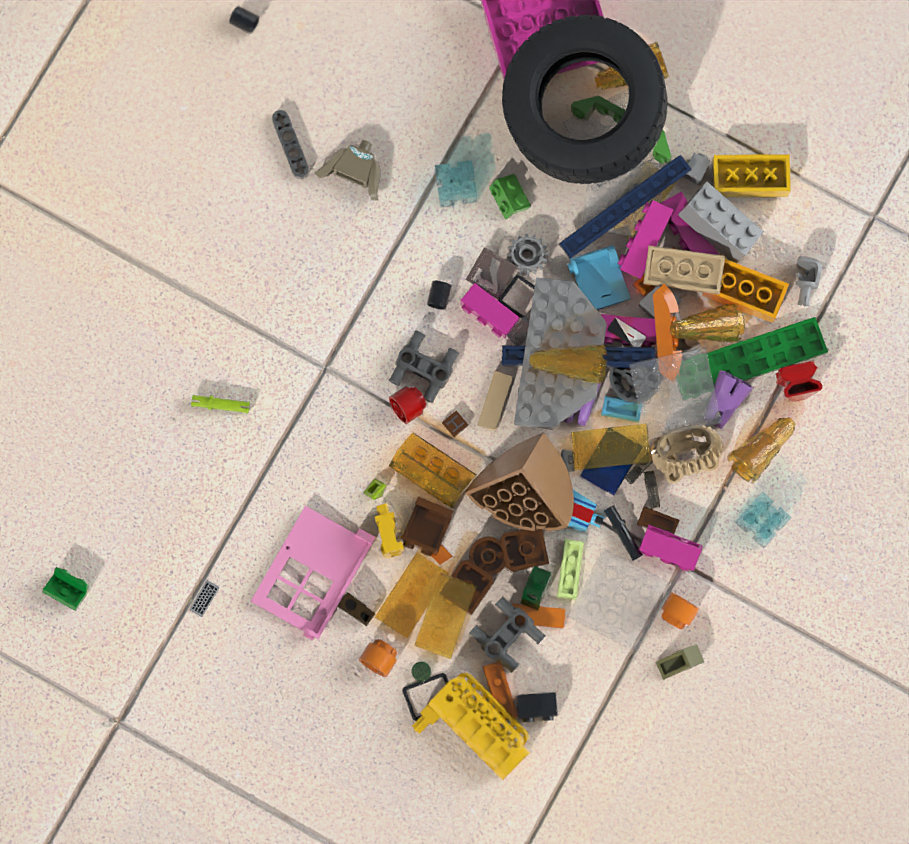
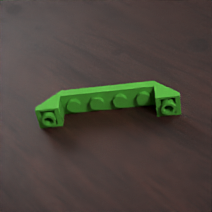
(585, 108)

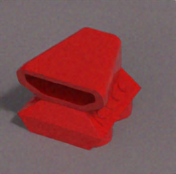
(798, 381)

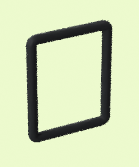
(507, 290)
(417, 684)

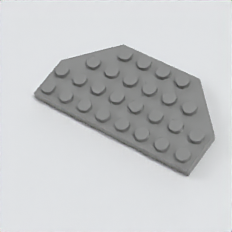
(558, 319)

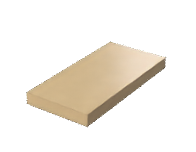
(684, 269)

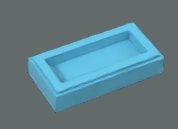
(619, 409)

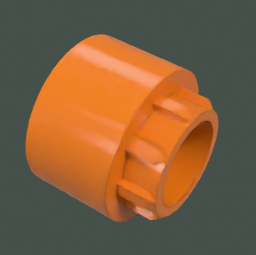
(678, 611)
(379, 657)

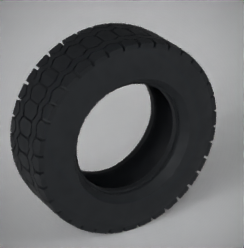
(571, 42)

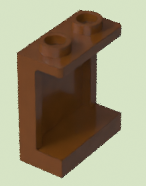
(427, 527)

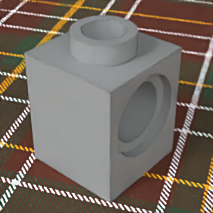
(699, 164)

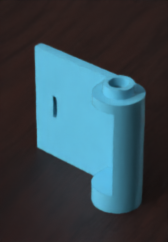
(600, 276)

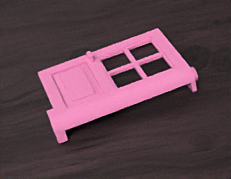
(322, 548)

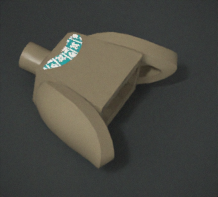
(354, 166)

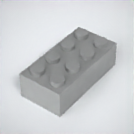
(720, 223)

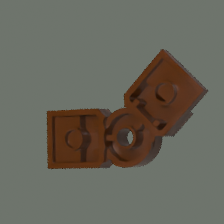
(513, 551)

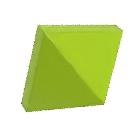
(375, 489)

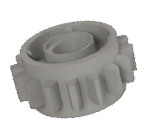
(527, 244)

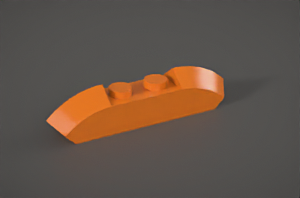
(664, 307)

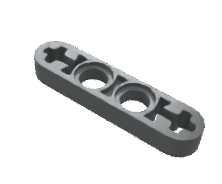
(291, 144)

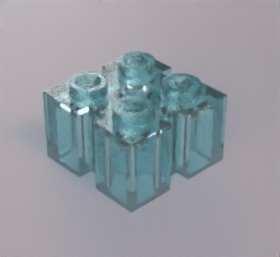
(449, 192)
(775, 519)

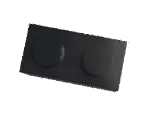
(537, 706)

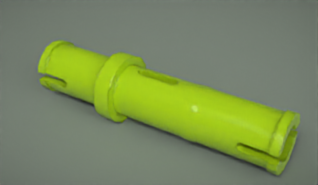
(220, 404)

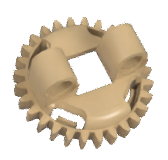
(682, 442)

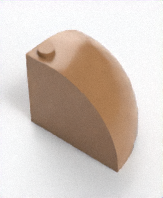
(526, 487)

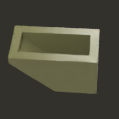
(680, 661)

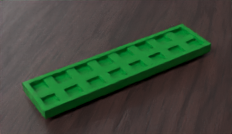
(769, 351)

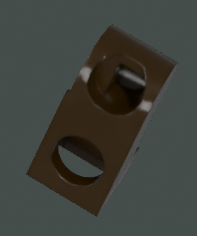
(356, 609)

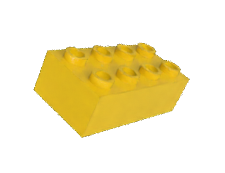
(752, 175)

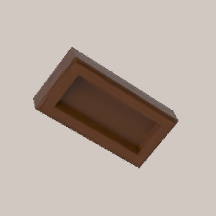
(658, 520)

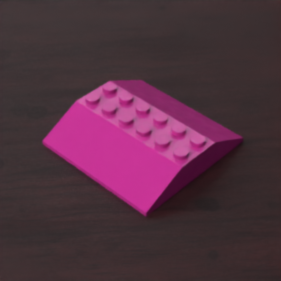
(515, 20)

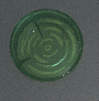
(421, 671)

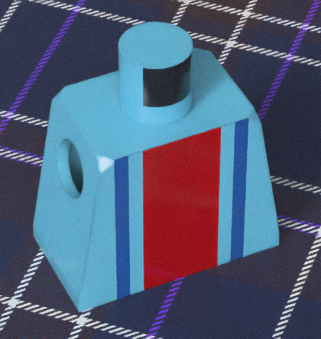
(584, 513)

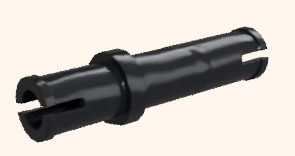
(623, 533)

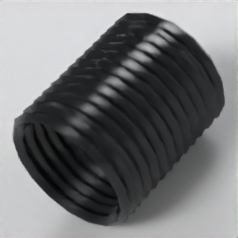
(244, 19)
(439, 295)

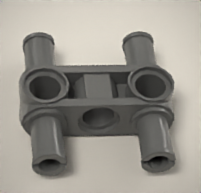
(423, 366)
(507, 634)

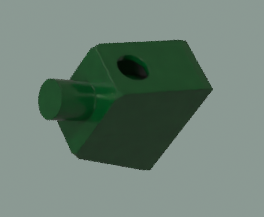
(536, 585)

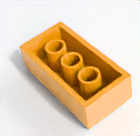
(750, 291)

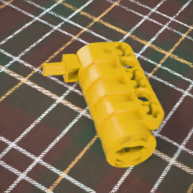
(476, 724)

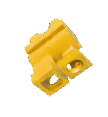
(387, 528)

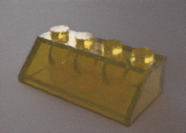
(432, 470)

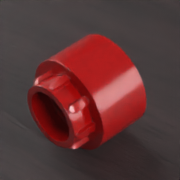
(407, 404)

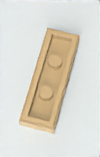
(495, 401)

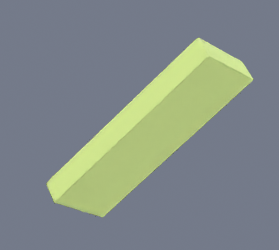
(570, 569)

